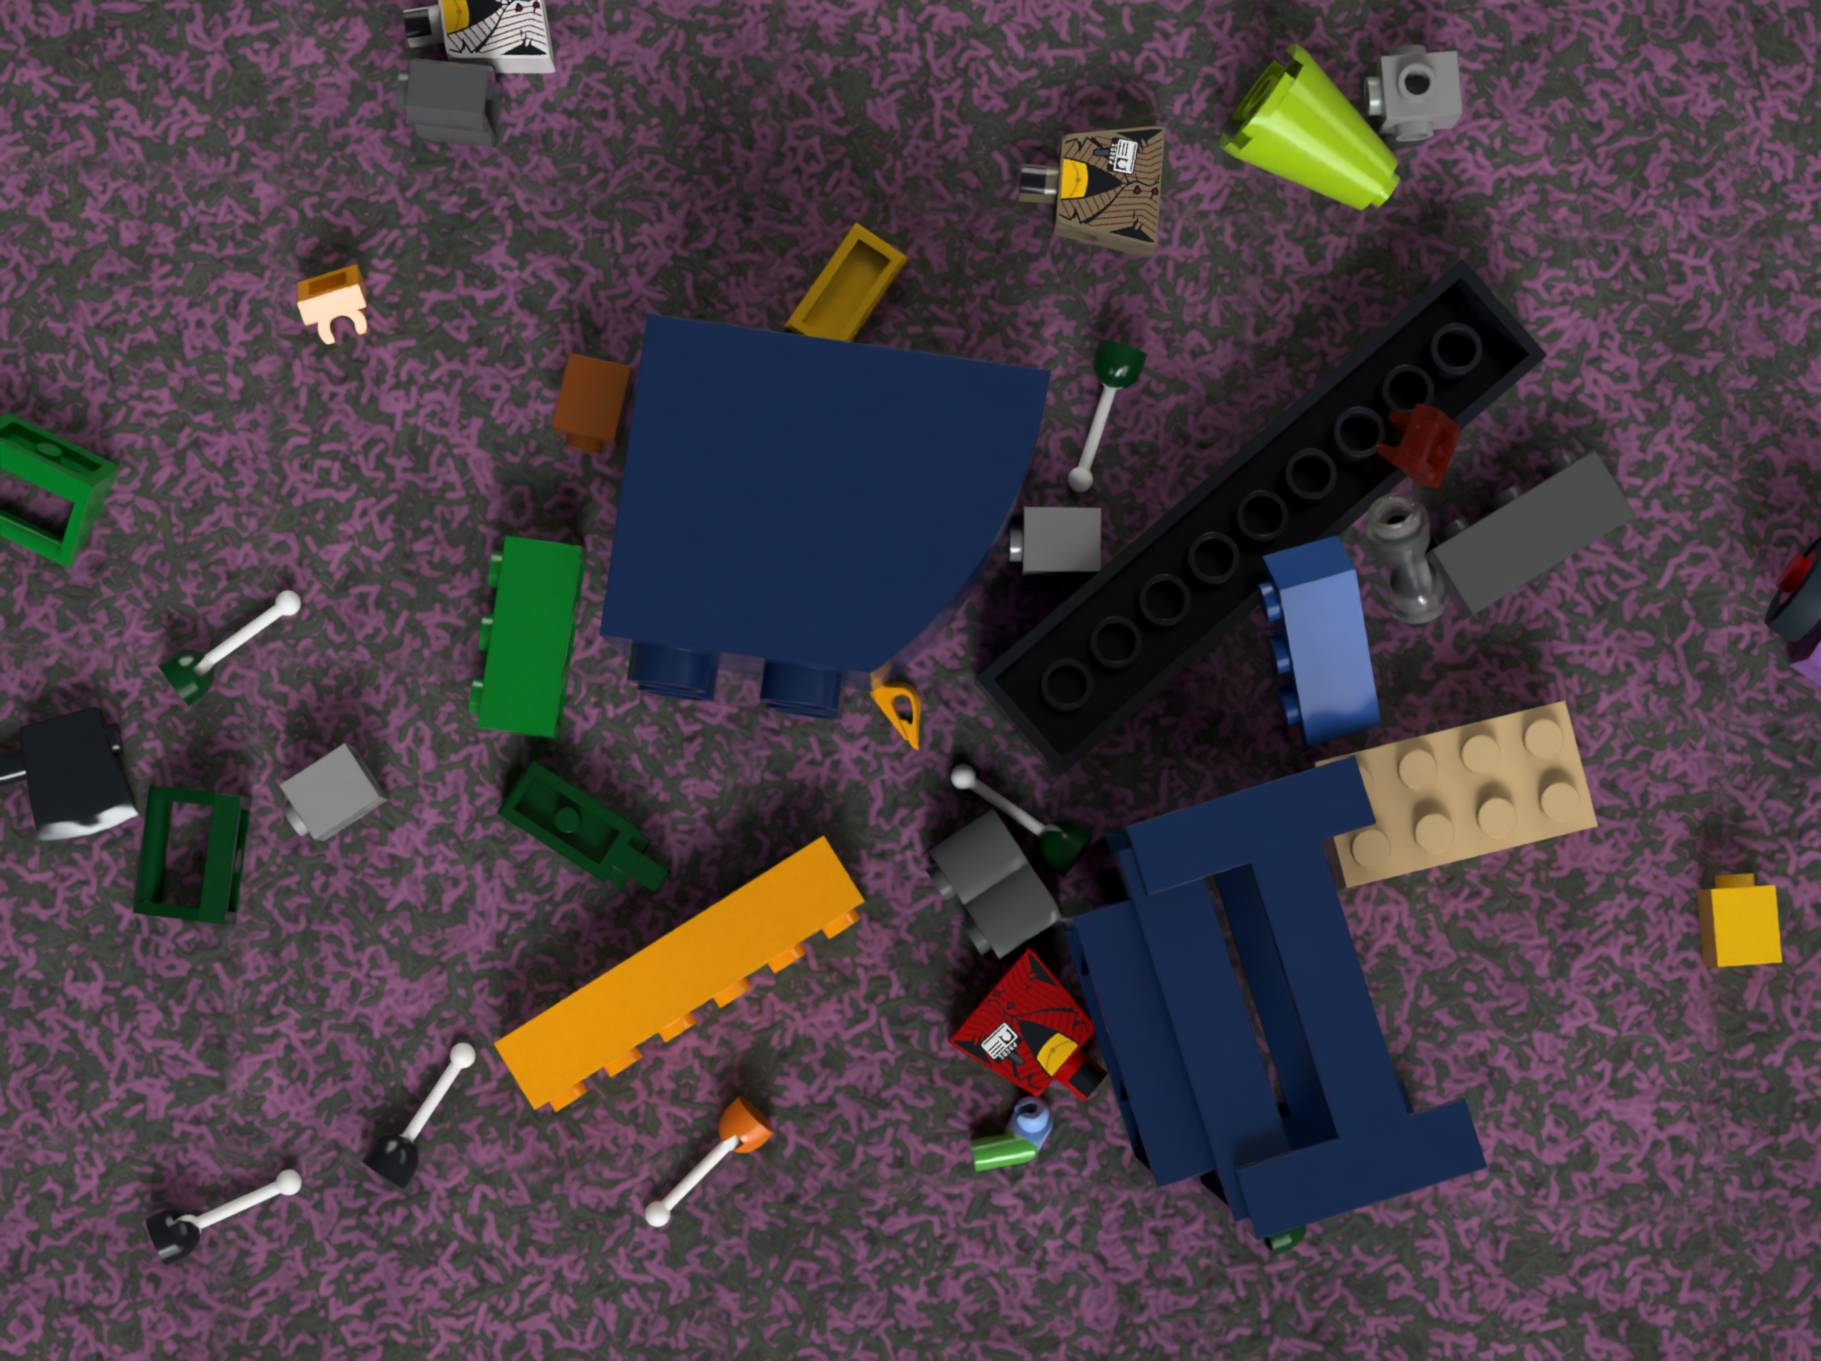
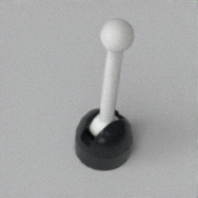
(395, 1154)
(178, 1231)

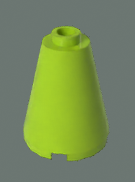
(1312, 135)

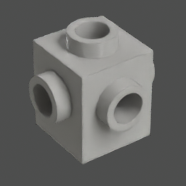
(1434, 86)

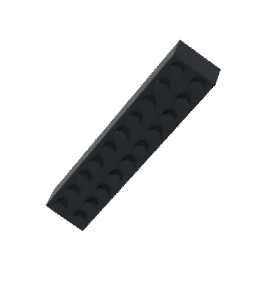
(1284, 489)

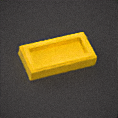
(848, 288)

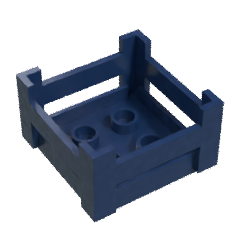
(1183, 1037)

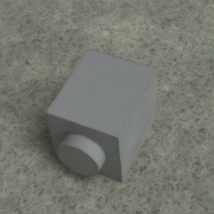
(1057, 542)
(331, 794)

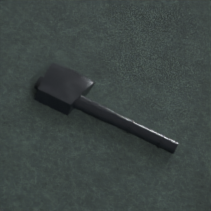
(72, 775)

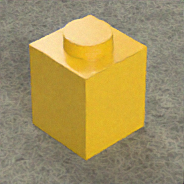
(1739, 922)

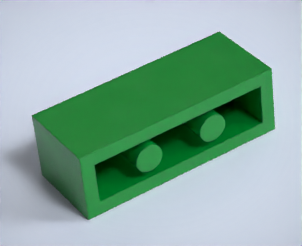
(529, 637)

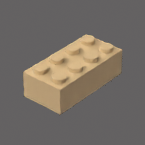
(1464, 795)

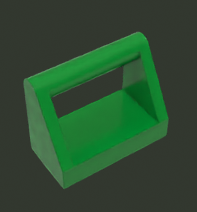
(61, 470)

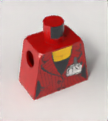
(1031, 1032)

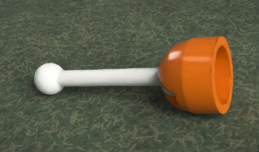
(740, 1130)

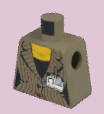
(1103, 188)

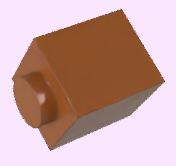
(593, 404)

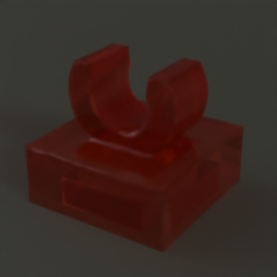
(1425, 445)

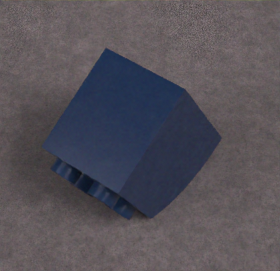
(806, 508)

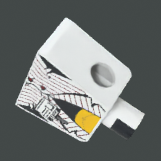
(492, 33)

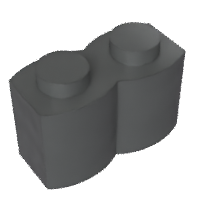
(451, 101)
(993, 885)

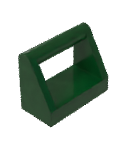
(223, 857)

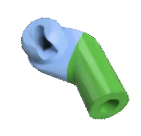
(1020, 1139)

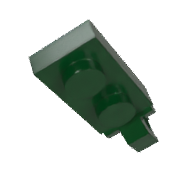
(581, 829)

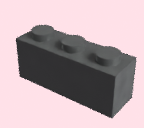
(1528, 531)

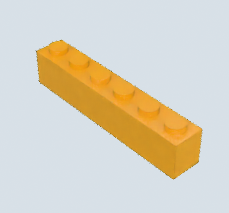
(680, 973)

